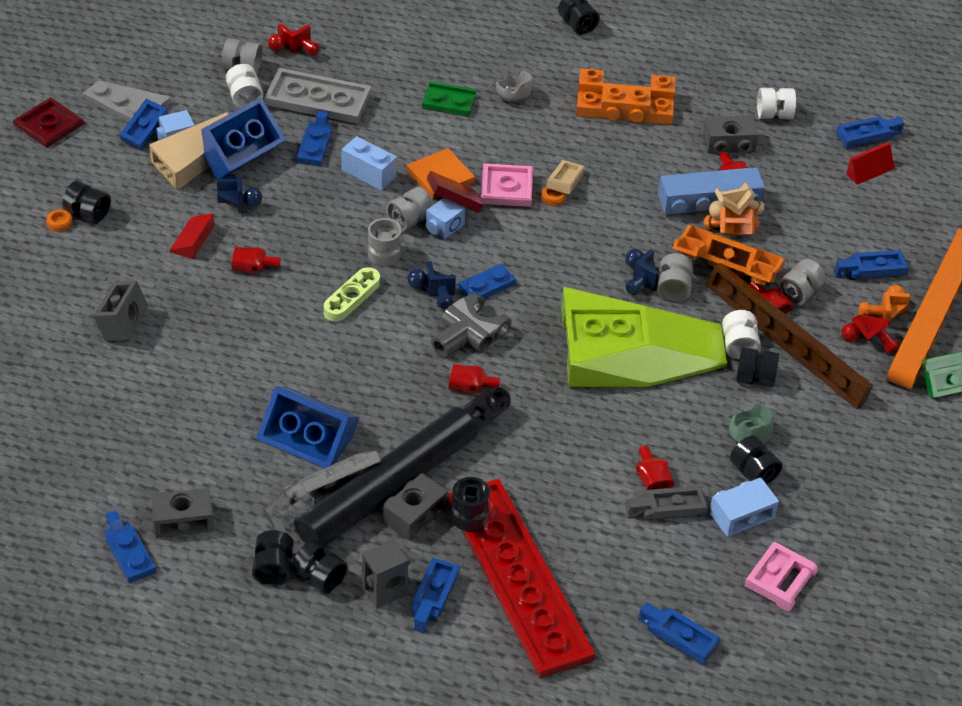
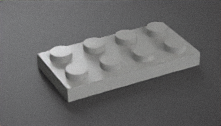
(317, 93)

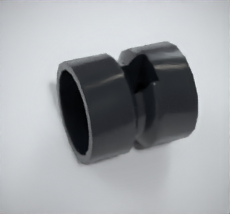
(579, 15)
(86, 202)
(757, 367)
(755, 460)
(470, 504)
(273, 557)
(319, 567)

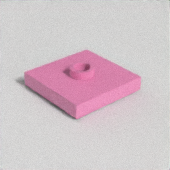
(507, 185)

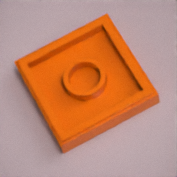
(443, 163)

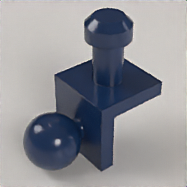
(231, 191)
(644, 271)
(437, 284)

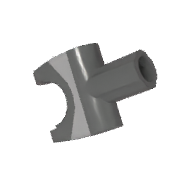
(469, 327)

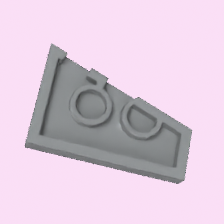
(121, 100)
(348, 467)

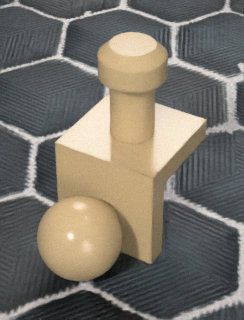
(736, 201)

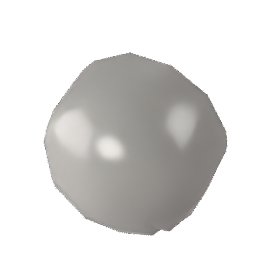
(515, 89)

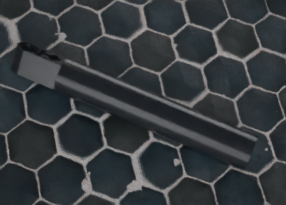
(405, 463)

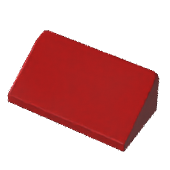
(870, 163)
(193, 236)

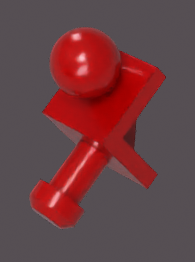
(293, 40)
(869, 327)

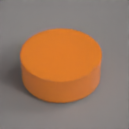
(553, 197)
(59, 220)

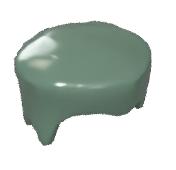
(755, 422)

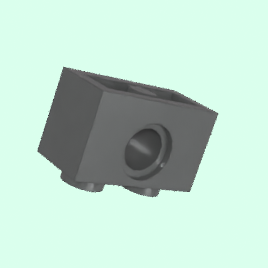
(730, 134)
(120, 311)
(415, 506)
(182, 512)
(385, 573)

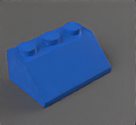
(240, 138)
(306, 427)

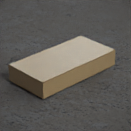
(565, 177)

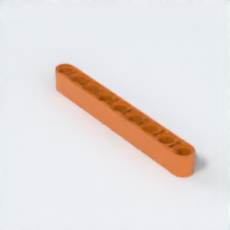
(929, 318)

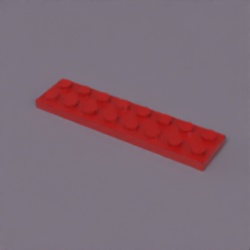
(527, 588)

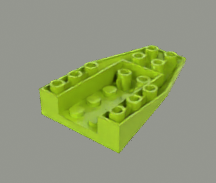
(633, 343)

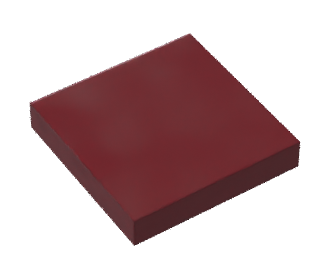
(48, 122)
(454, 191)

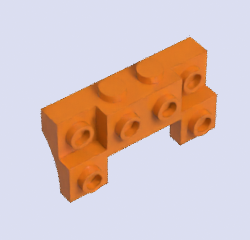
(625, 102)
(739, 256)

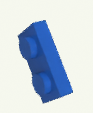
(143, 124)
(488, 282)

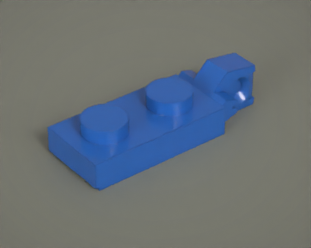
(869, 131)
(315, 141)
(872, 265)
(127, 549)
(433, 592)
(679, 632)

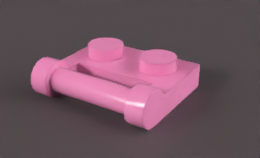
(774, 569)

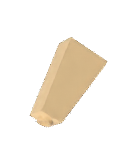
(181, 154)

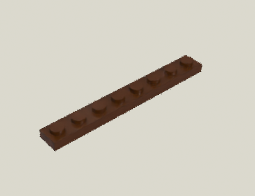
(791, 336)

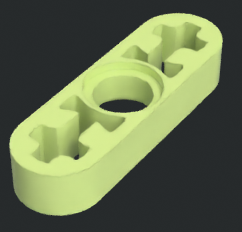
(354, 285)

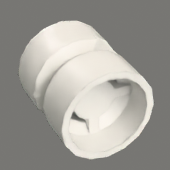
(243, 85)
(767, 103)
(740, 331)

